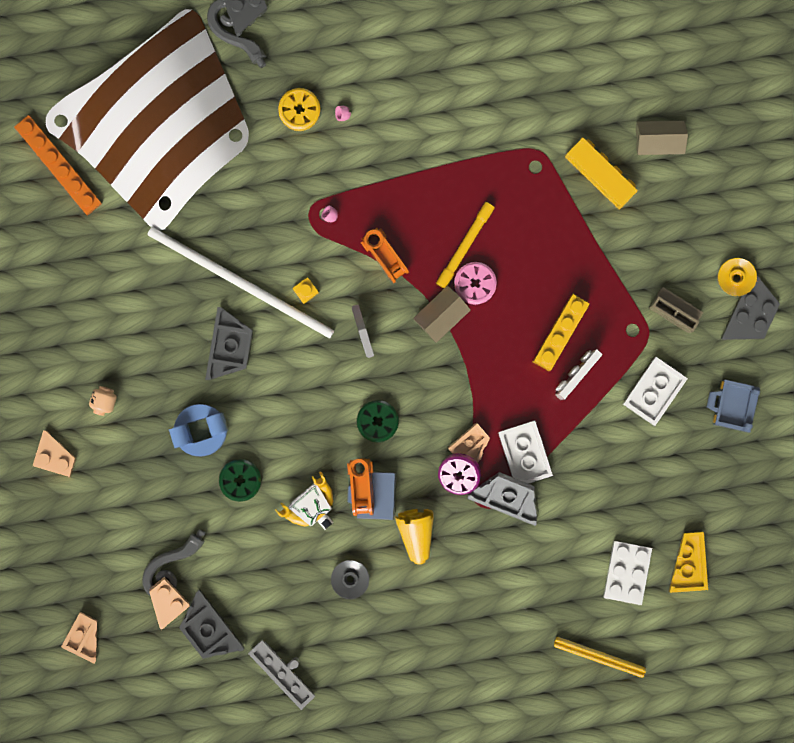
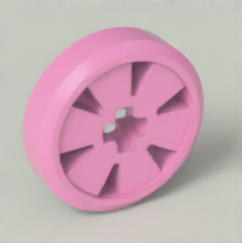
(475, 271)

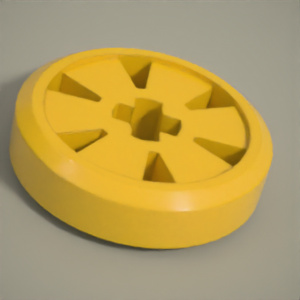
(289, 115)

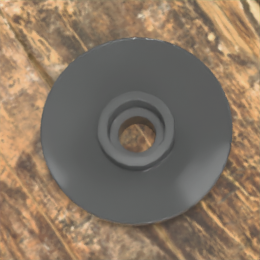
(347, 589)

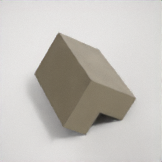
(661, 137)
(676, 310)
(441, 314)

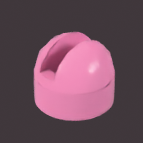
(342, 113)
(329, 214)

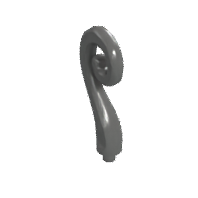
(250, 47)
(190, 547)

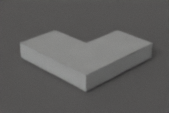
(362, 331)

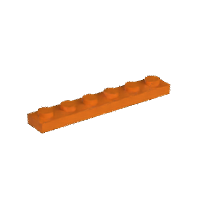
(58, 165)

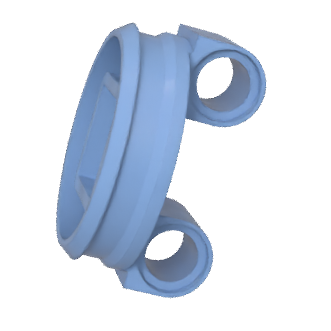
(182, 436)

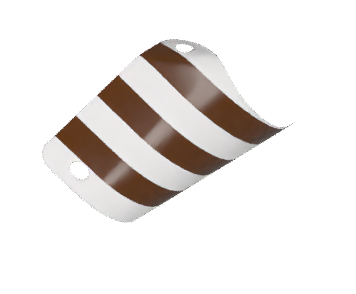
(156, 119)

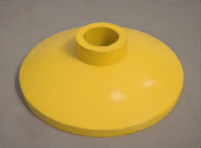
(744, 270)

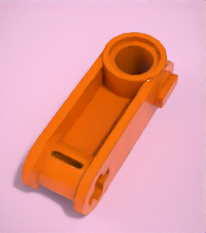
(384, 254)
(361, 487)

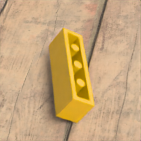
(601, 173)
(560, 332)

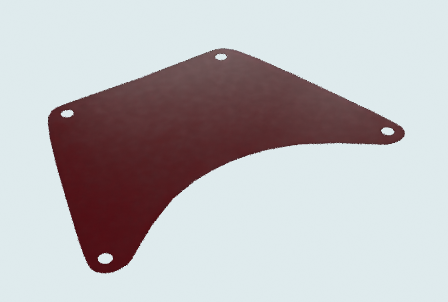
(539, 260)

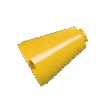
(416, 533)

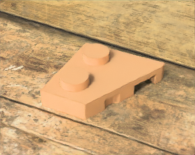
(471, 443)
(53, 456)
(167, 602)
(82, 637)

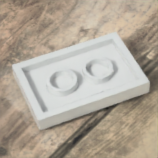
(577, 373)
(655, 391)
(525, 453)
(627, 572)

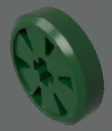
(379, 409)
(250, 474)

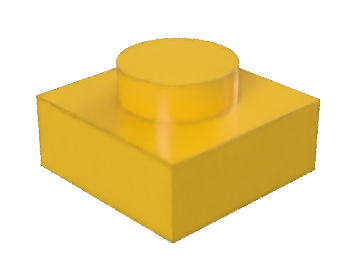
(305, 290)

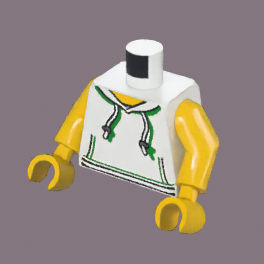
(311, 505)

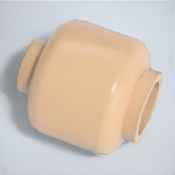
(102, 400)

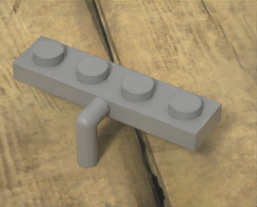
(282, 673)

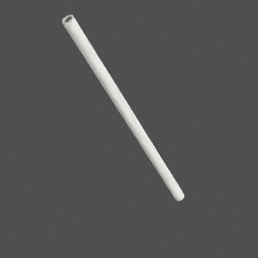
(240, 282)

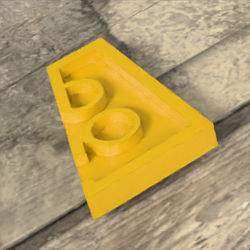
(690, 565)

